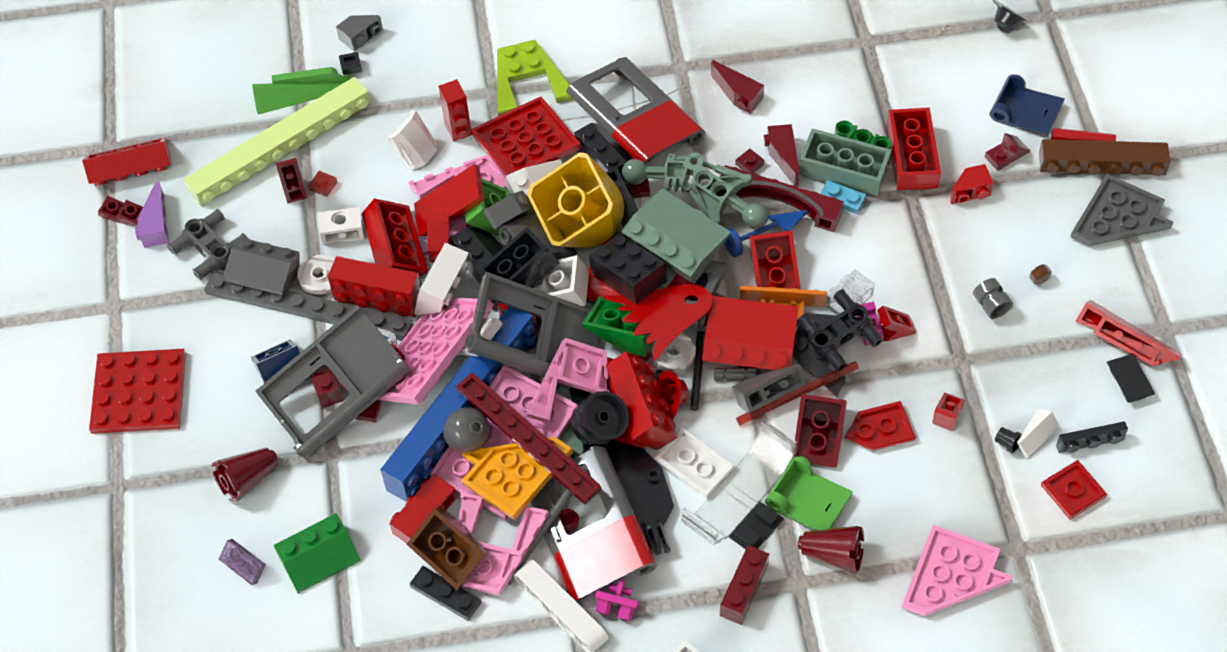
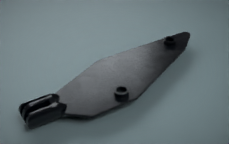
(643, 485)

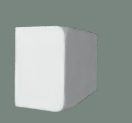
(1037, 431)

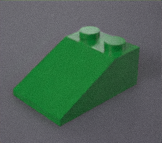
(607, 323)

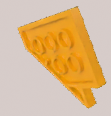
(507, 476)

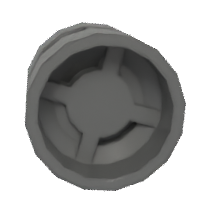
(993, 299)

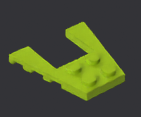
(523, 62)

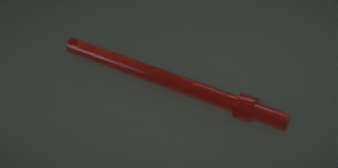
(759, 413)

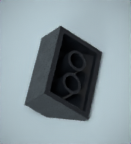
(602, 147)
(479, 245)

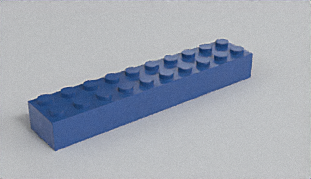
(426, 443)

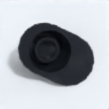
(1006, 18)

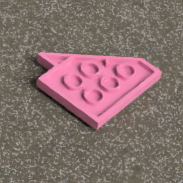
(952, 572)

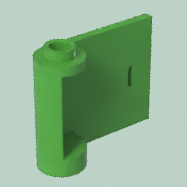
(806, 496)

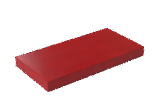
(450, 199)

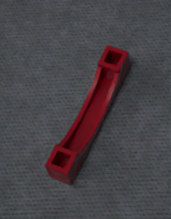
(821, 209)

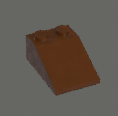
(447, 547)

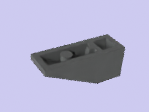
(768, 387)

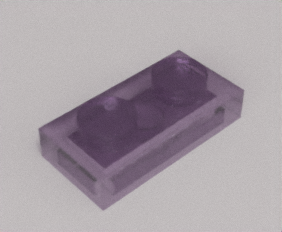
(242, 561)

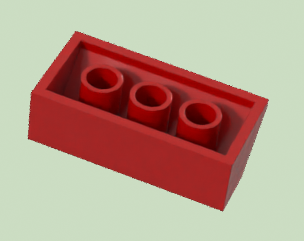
(126, 161)
(390, 235)

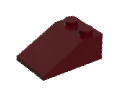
(820, 429)

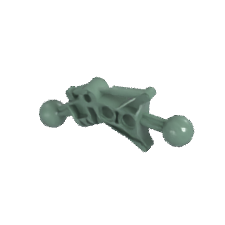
(677, 175)

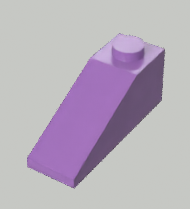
(152, 220)

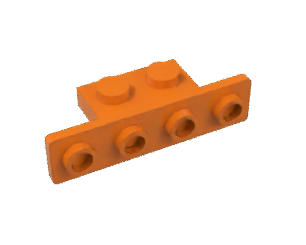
(783, 296)

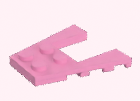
(488, 171)
(574, 366)
(500, 562)

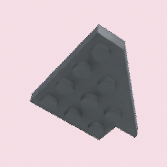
(1119, 213)

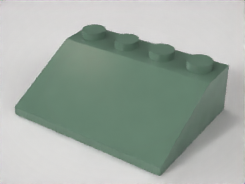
(676, 234)

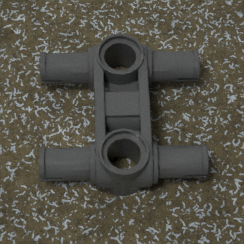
(202, 237)

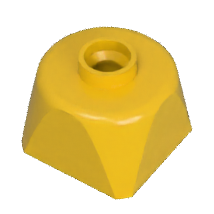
(578, 202)

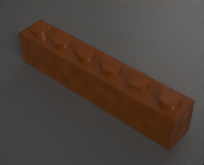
(1104, 157)

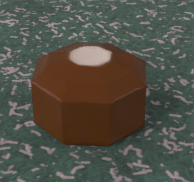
(1040, 274)

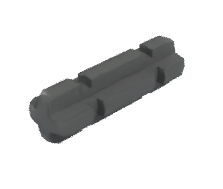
(734, 374)

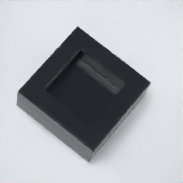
(350, 63)

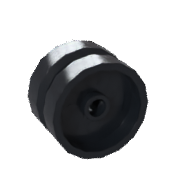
(600, 418)

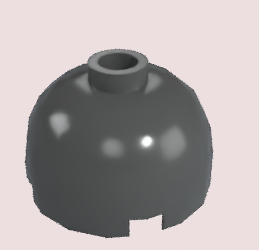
(466, 430)

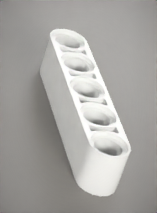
(561, 607)

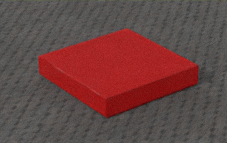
(1073, 489)

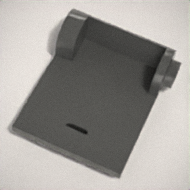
(512, 229)

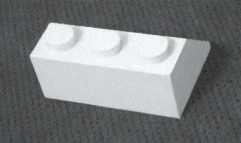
(442, 280)

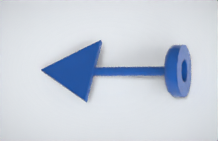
(786, 221)

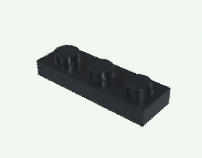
(1091, 437)
(442, 592)

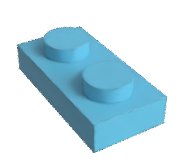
(852, 199)

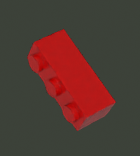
(455, 110)
(432, 494)

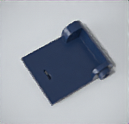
(1025, 107)

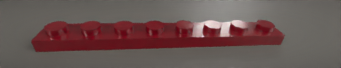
(529, 438)

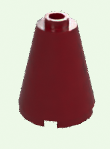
(243, 471)
(835, 546)

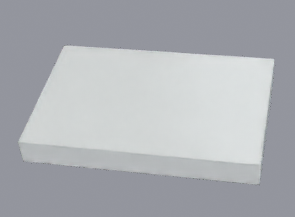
(694, 463)

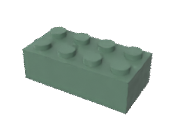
(844, 161)

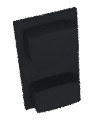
(1130, 378)
(756, 526)

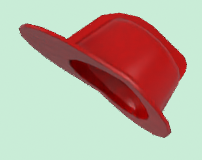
(673, 391)

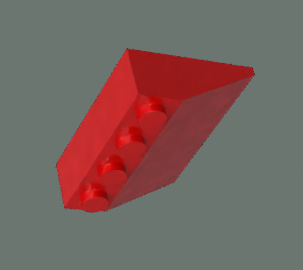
(750, 333)

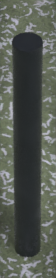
(697, 371)

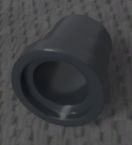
(1008, 439)

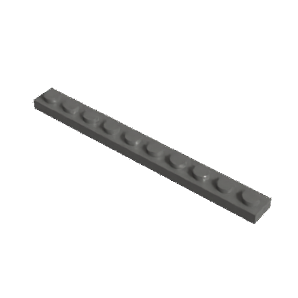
(303, 305)

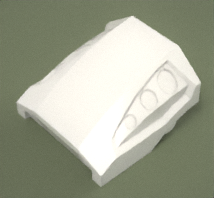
(413, 142)

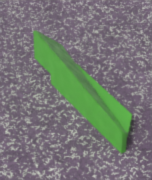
(296, 88)

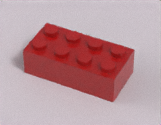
(913, 149)
(374, 286)
(641, 392)

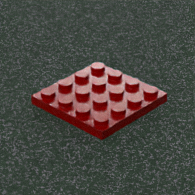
(525, 137)
(138, 391)

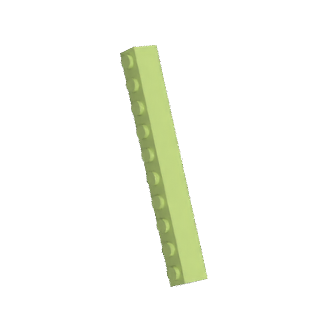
(277, 141)

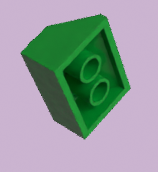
(316, 553)

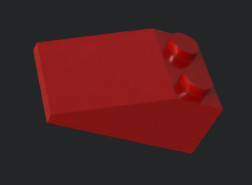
(774, 260)

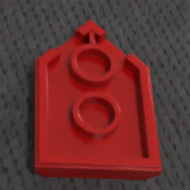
(881, 427)

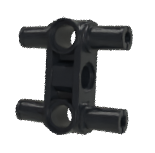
(840, 330)

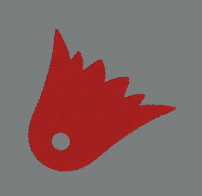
(665, 313)

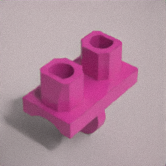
(606, 600)

